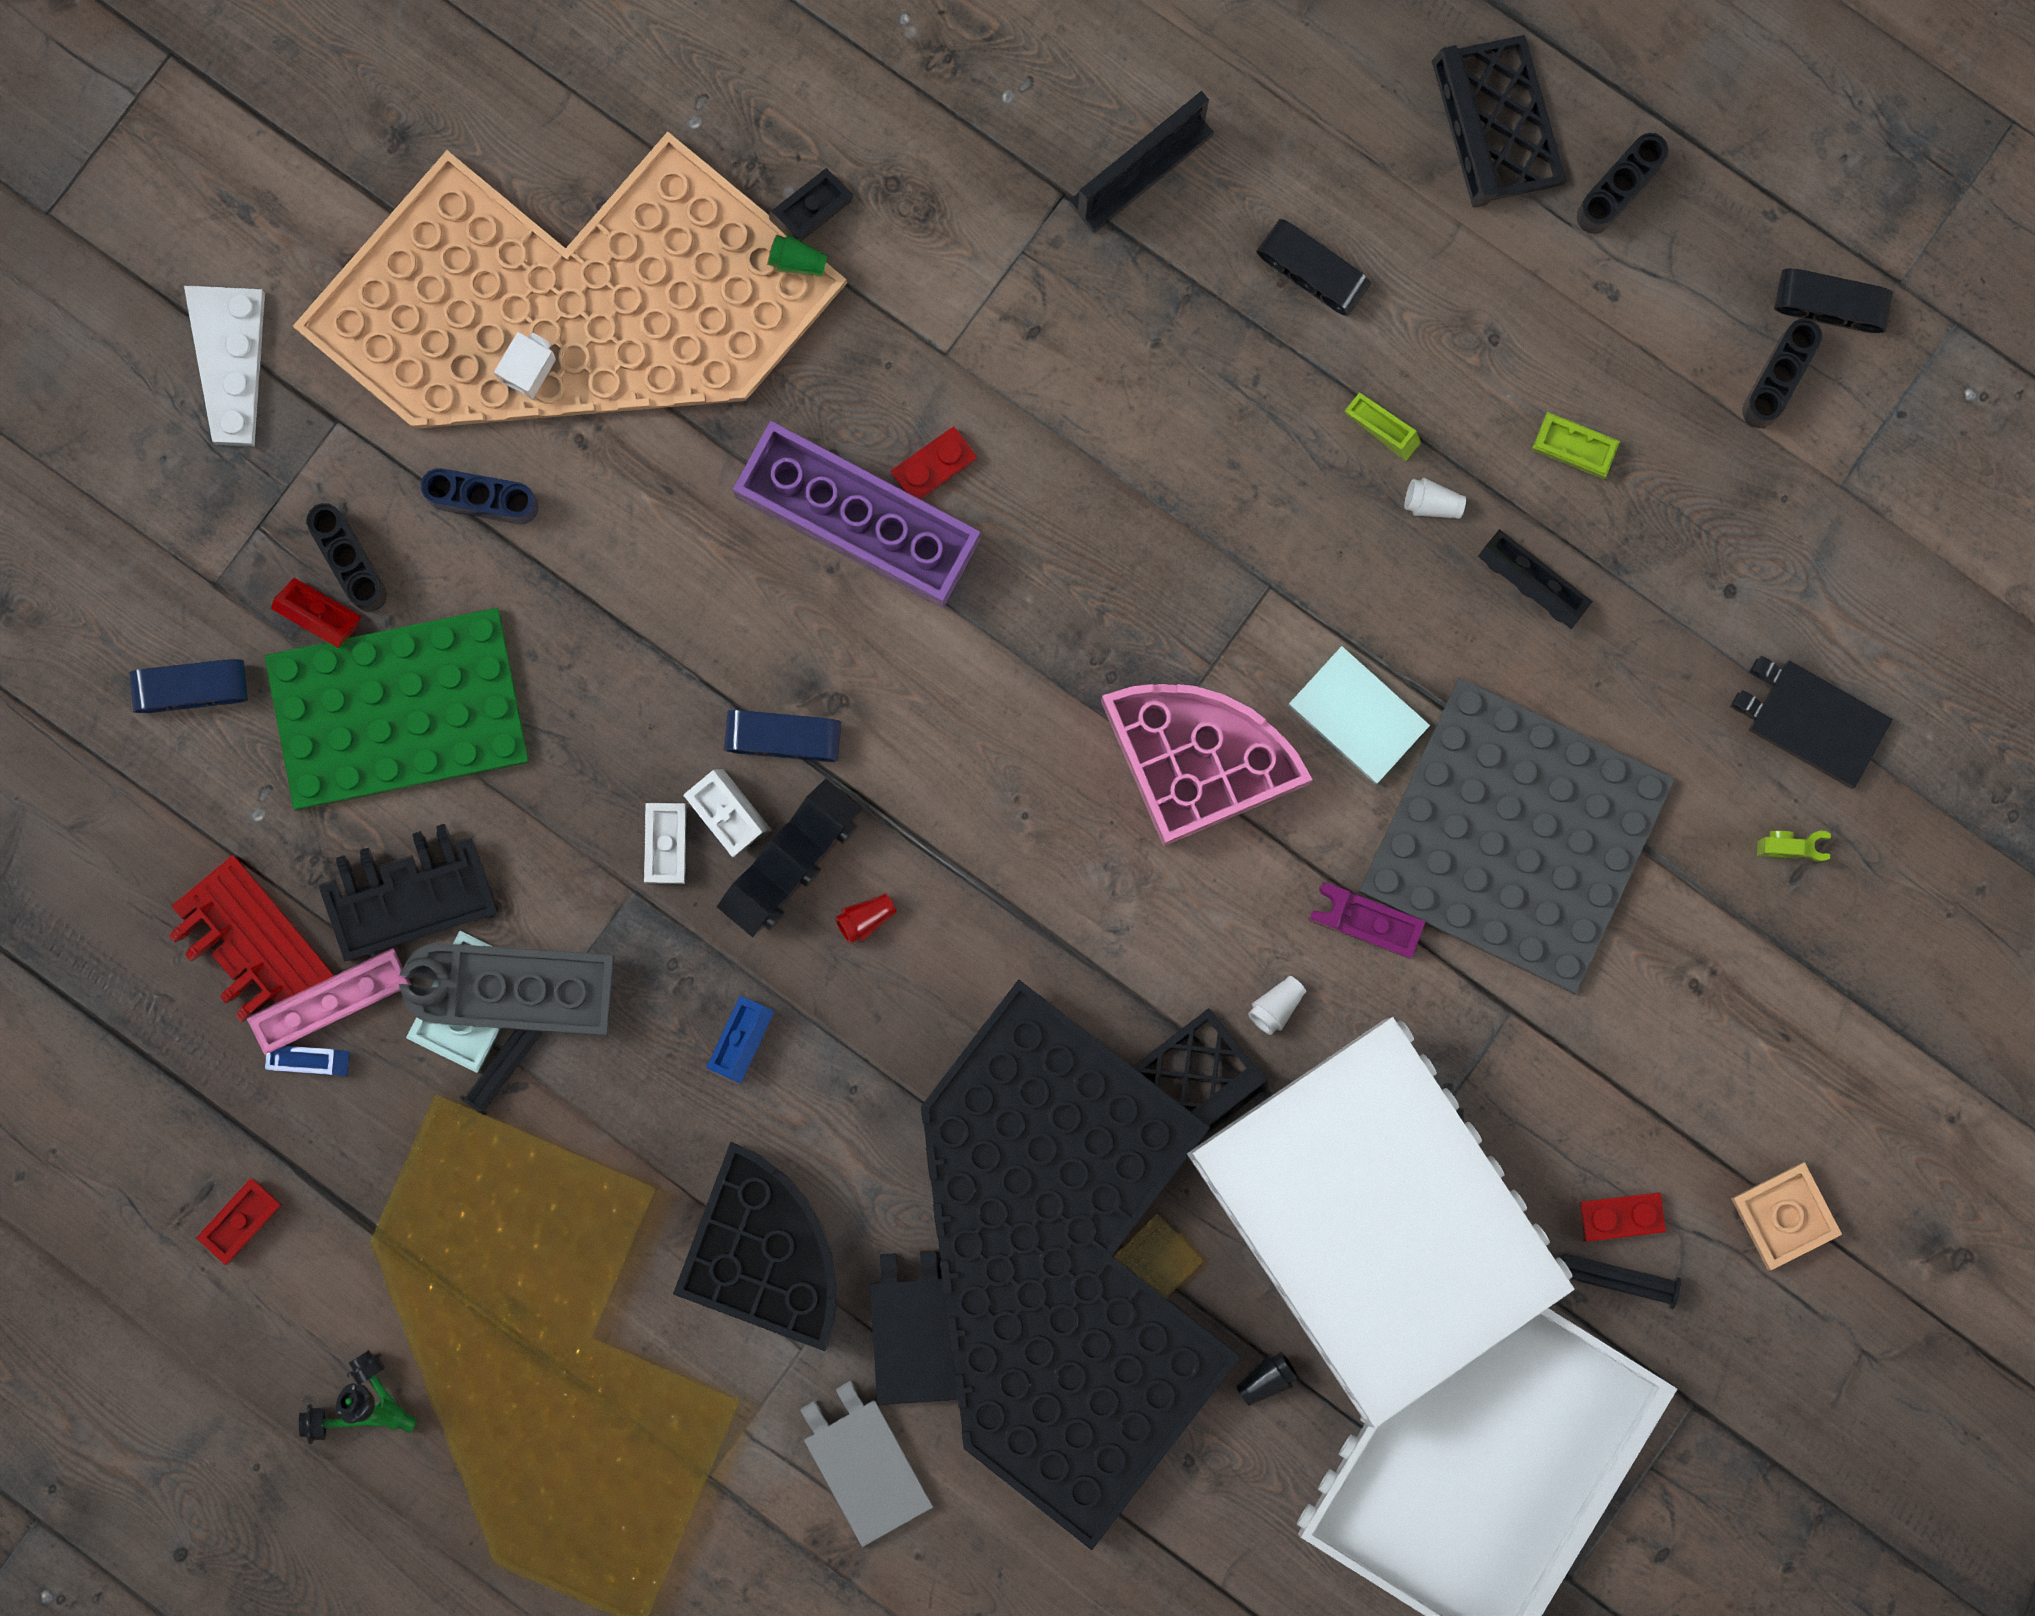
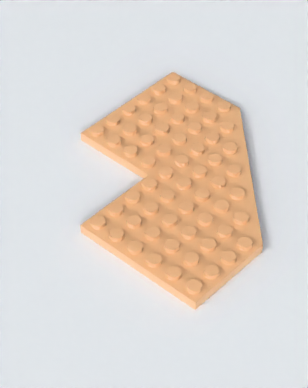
(642, 309)

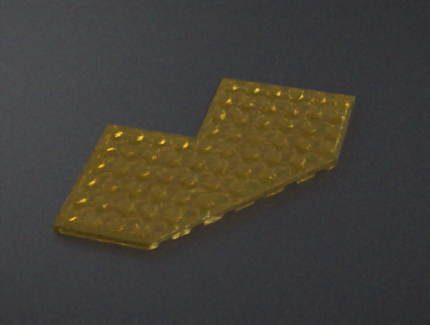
(564, 1442)

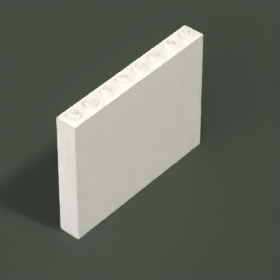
(1382, 1221)
(1490, 1475)

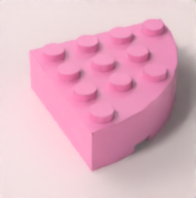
(1199, 755)

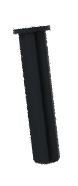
(500, 1069)
(1623, 1280)

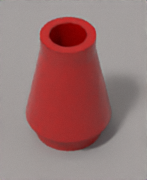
(863, 918)

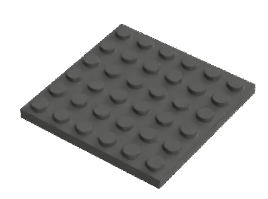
(1516, 835)

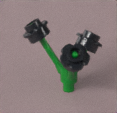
(358, 1404)

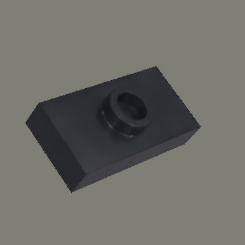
(811, 206)

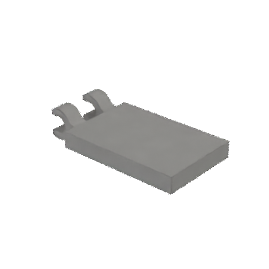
(865, 1467)

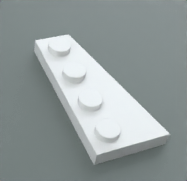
(228, 352)

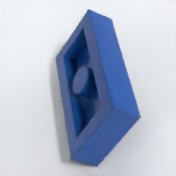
(740, 1039)

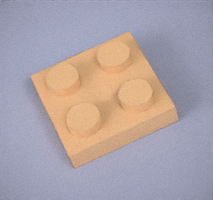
(1786, 1216)

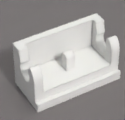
(727, 812)

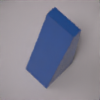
(308, 1060)

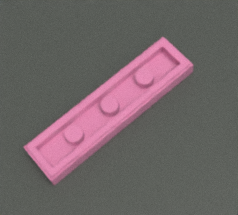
(327, 1001)

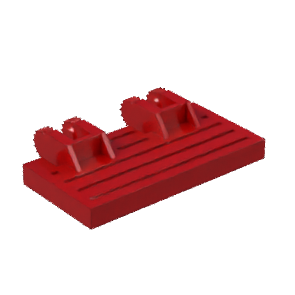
(254, 937)

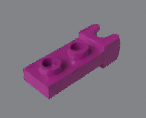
(1369, 921)

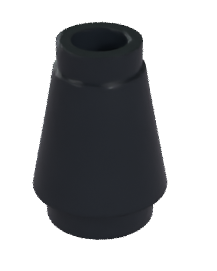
(1268, 1379)

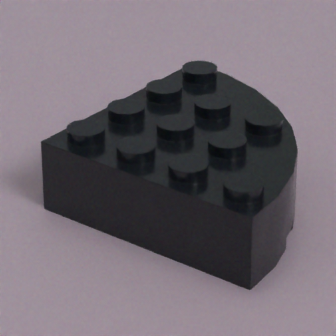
(762, 1253)

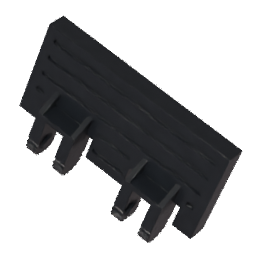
(408, 901)

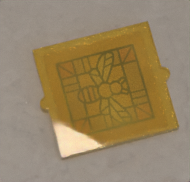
(1160, 1256)

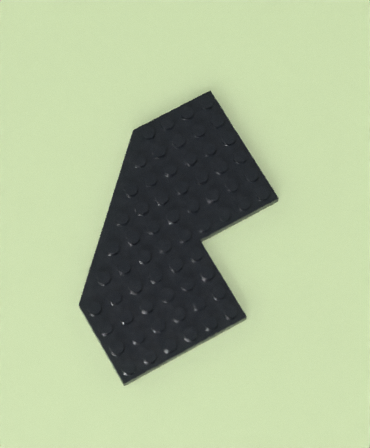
(1059, 1350)

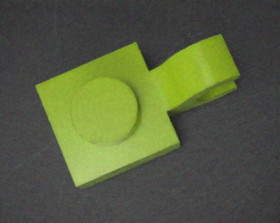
(1783, 845)

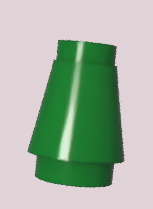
(796, 257)

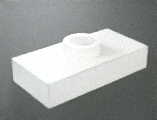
(665, 843)

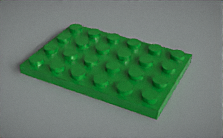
(396, 709)

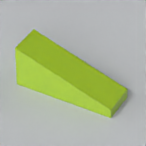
(1384, 426)

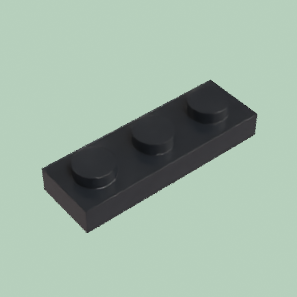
(1535, 579)

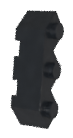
(790, 859)

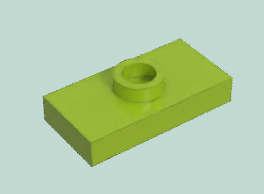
(1575, 445)

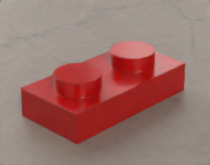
(934, 464)
(316, 612)
(1622, 1217)
(239, 1221)

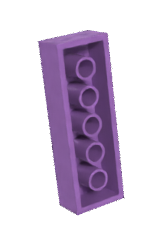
(856, 514)

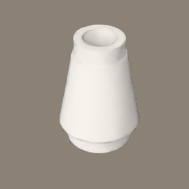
(1433, 500)
(1277, 1005)

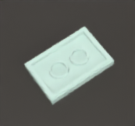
(1358, 715)
(461, 1044)

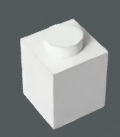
(526, 364)

